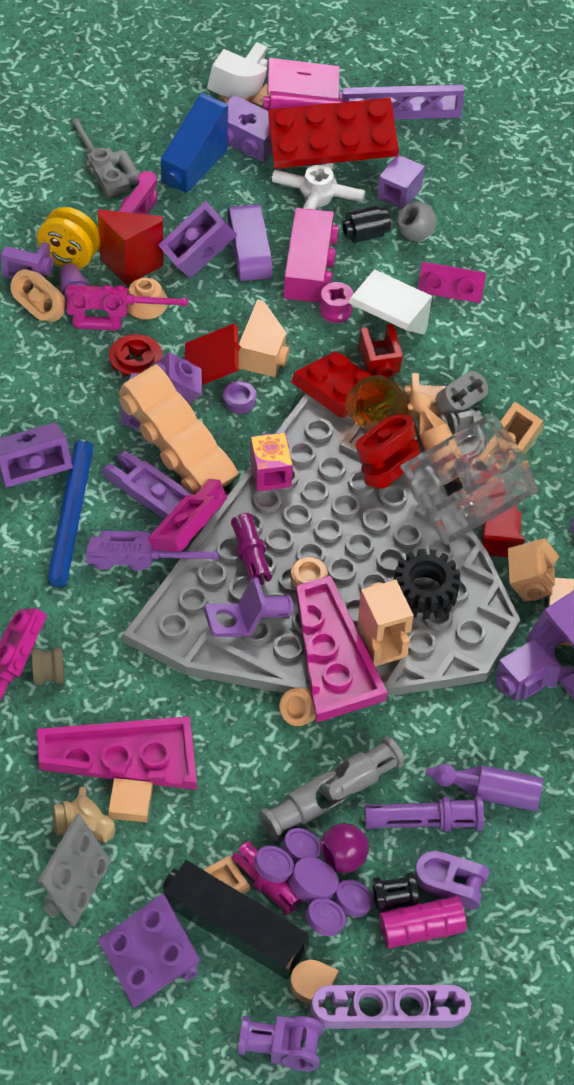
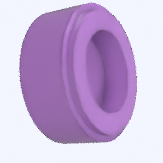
(239, 397)

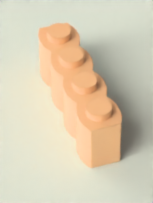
(175, 430)

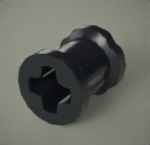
(395, 892)

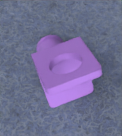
(248, 611)

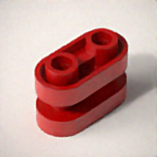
(386, 449)

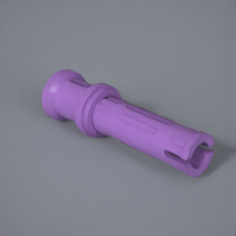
(444, 814)

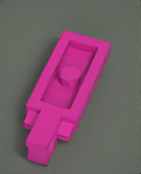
(188, 518)

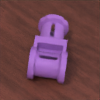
(283, 1041)

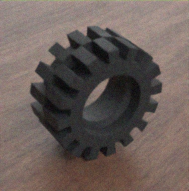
(429, 567)

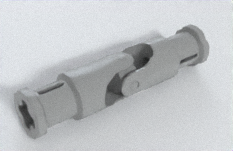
(347, 778)

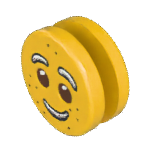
(70, 235)

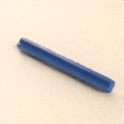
(70, 514)

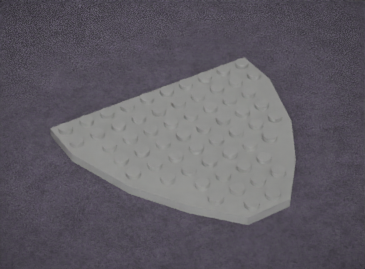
(359, 539)

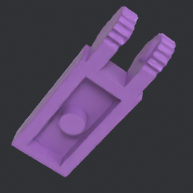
(146, 484)

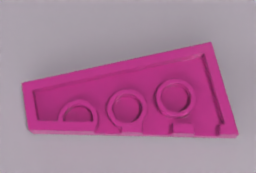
(336, 657)
(130, 750)

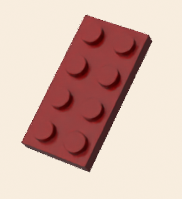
(333, 133)

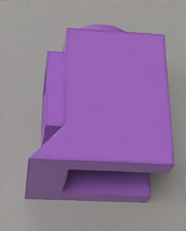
(526, 671)

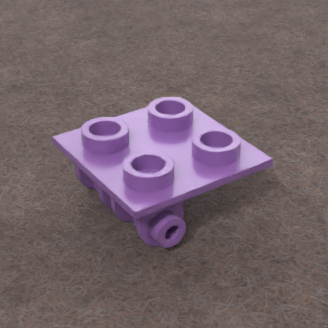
(150, 951)

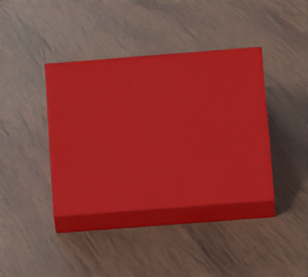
(130, 243)

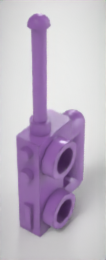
(132, 549)

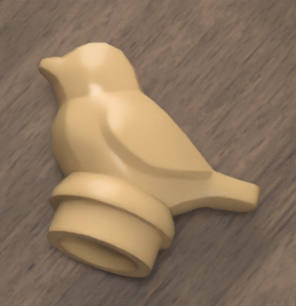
(99, 824)

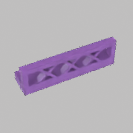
(414, 101)

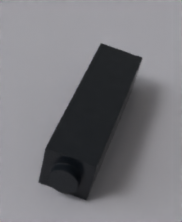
(236, 919)

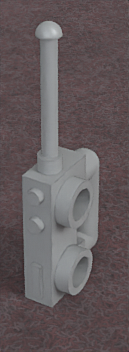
(102, 166)

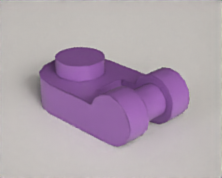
(437, 871)

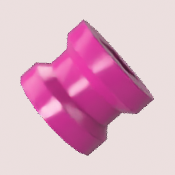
(335, 302)

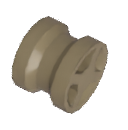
(48, 665)

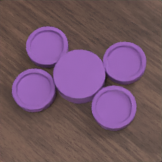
(313, 881)

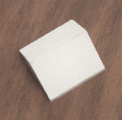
(393, 302)

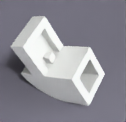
(239, 75)

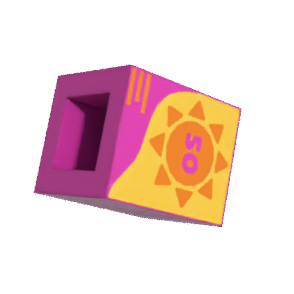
(271, 461)

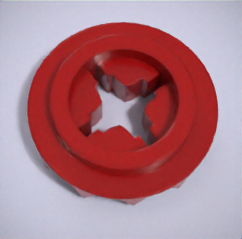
(136, 345)

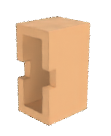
(384, 622)

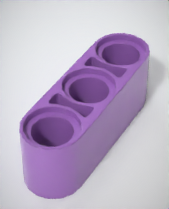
(251, 243)

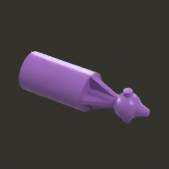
(492, 784)

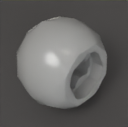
(417, 221)

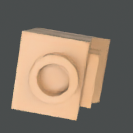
(532, 569)

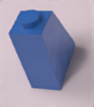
(197, 144)

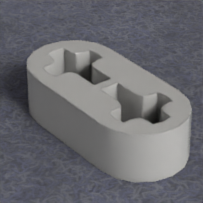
(459, 390)

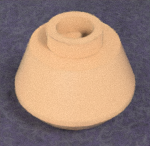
(146, 288)

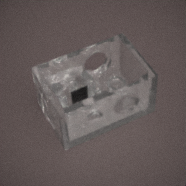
(473, 487)

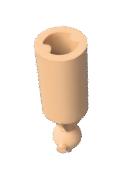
(431, 427)

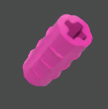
(422, 922)

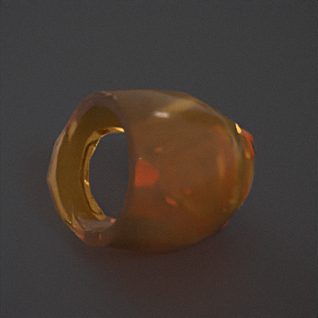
(379, 400)

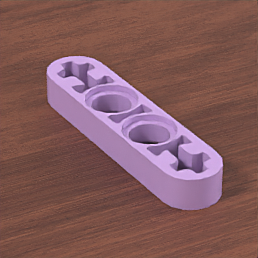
(389, 1000)

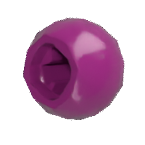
(344, 847)

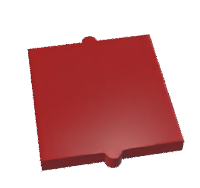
(215, 353)

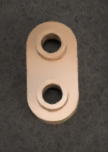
(40, 298)

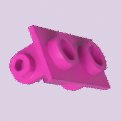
(451, 282)

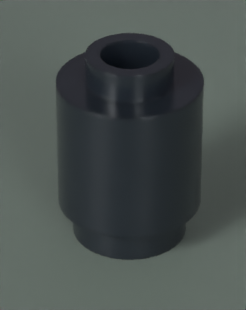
(366, 224)

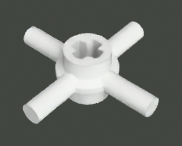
(318, 186)

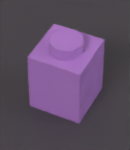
(400, 182)

